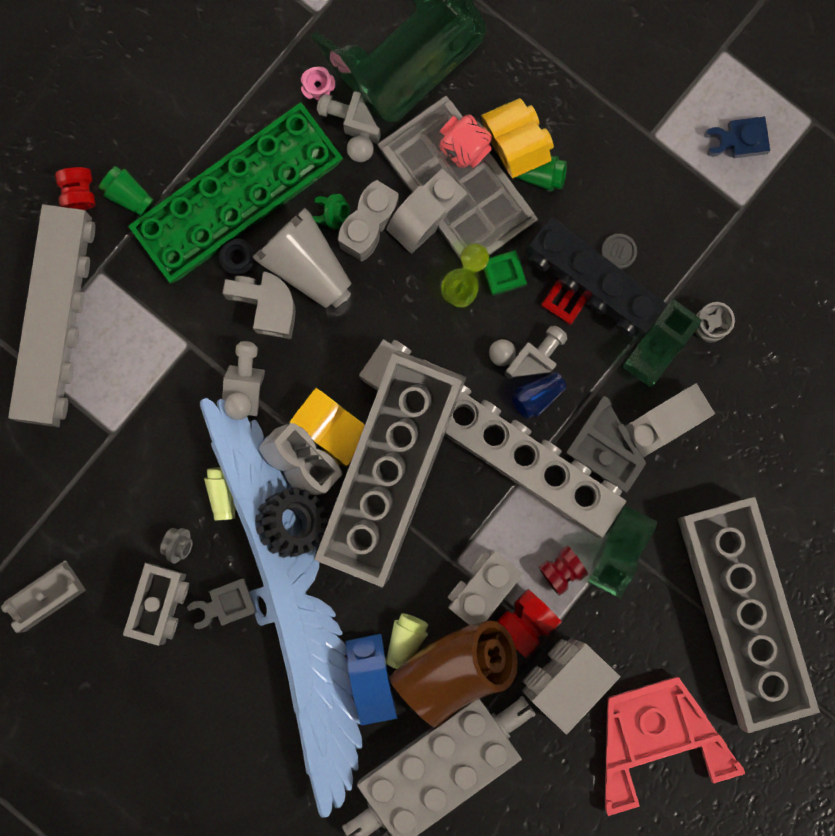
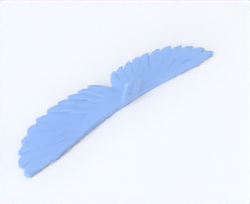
(303, 623)

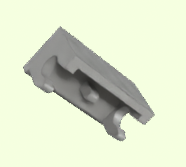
(43, 597)

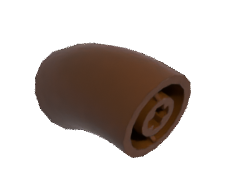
(457, 671)

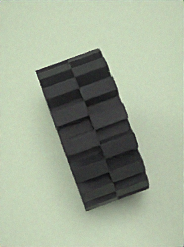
(273, 525)

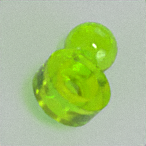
(461, 285)

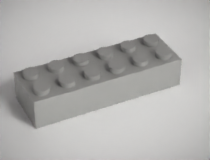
(390, 468)
(748, 615)

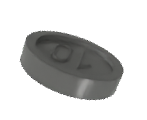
(620, 250)

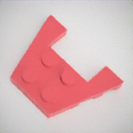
(655, 725)

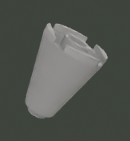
(306, 261)

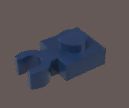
(744, 138)

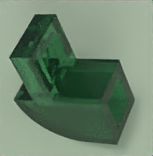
(662, 343)
(621, 552)

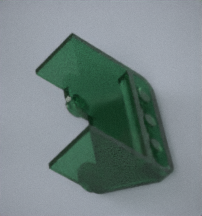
(411, 57)

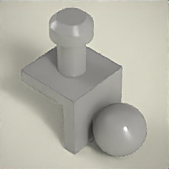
(357, 124)
(530, 359)
(242, 384)

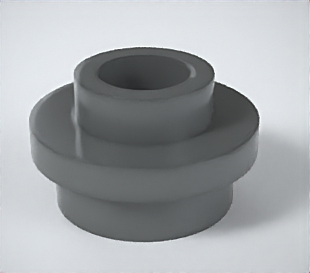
(176, 544)

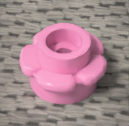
(317, 74)

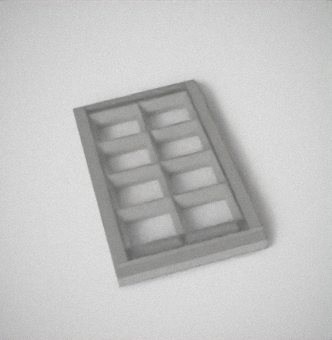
(493, 207)

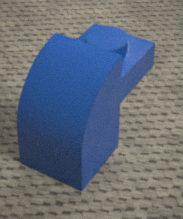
(370, 680)

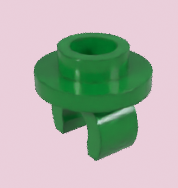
(335, 211)

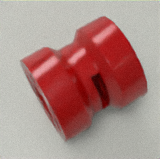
(75, 188)

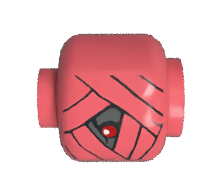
(465, 141)

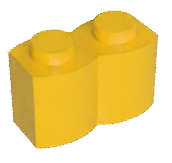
(518, 137)
(329, 426)

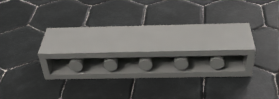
(51, 316)

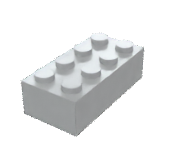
(569, 683)

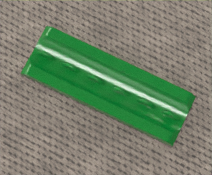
(236, 193)

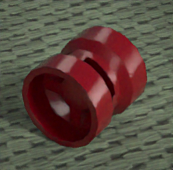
(564, 569)

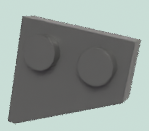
(607, 448)

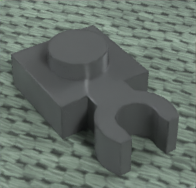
(228, 603)

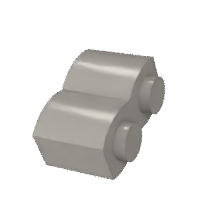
(362, 228)
(295, 453)

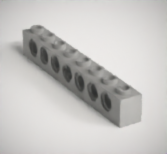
(606, 496)

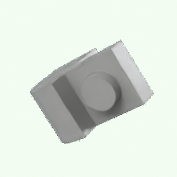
(425, 210)
(273, 299)
(669, 420)

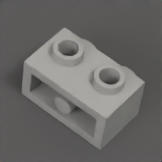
(485, 590)
(155, 604)

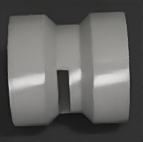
(719, 319)

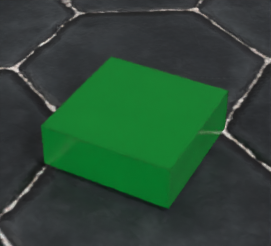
(504, 273)

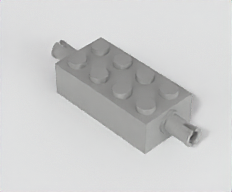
(439, 770)

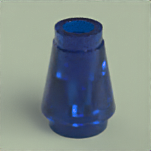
(537, 395)

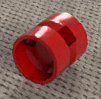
(529, 622)

